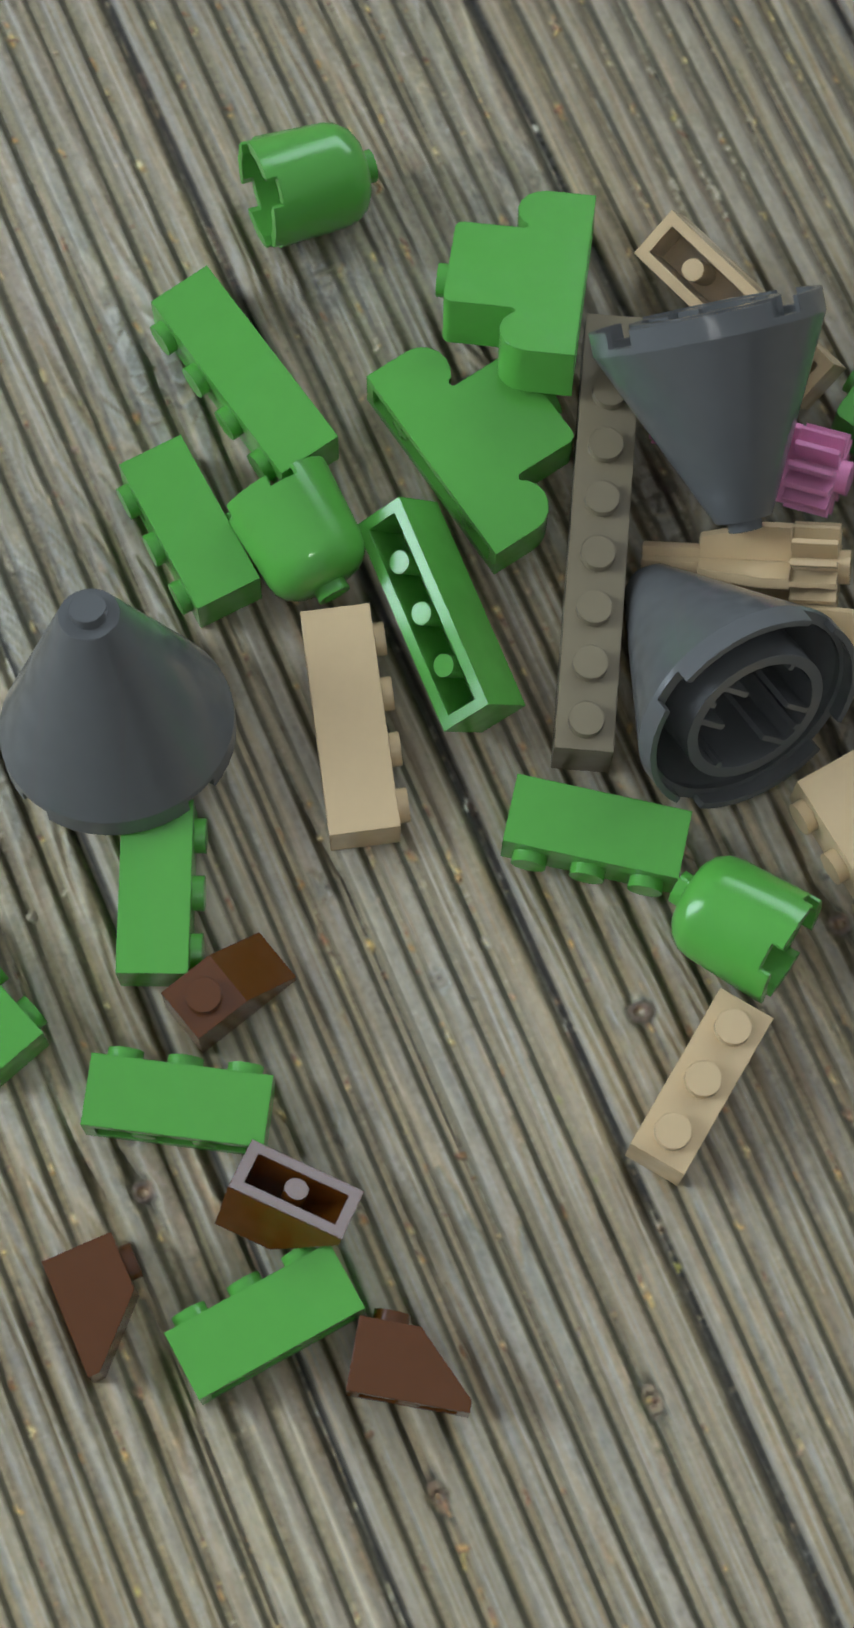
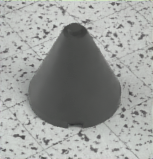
(720, 392)
(728, 684)
(115, 719)

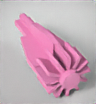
(816, 470)

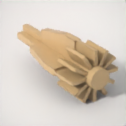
(780, 559)

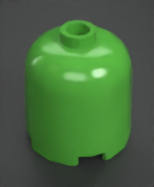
(306, 182)
(299, 532)
(741, 923)

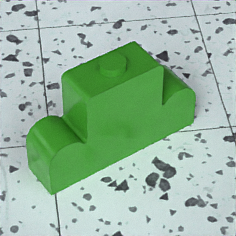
(523, 289)
(476, 447)

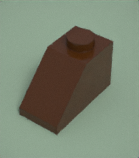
(226, 989)
(286, 1202)
(96, 1297)
(402, 1367)

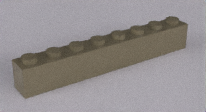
(594, 567)

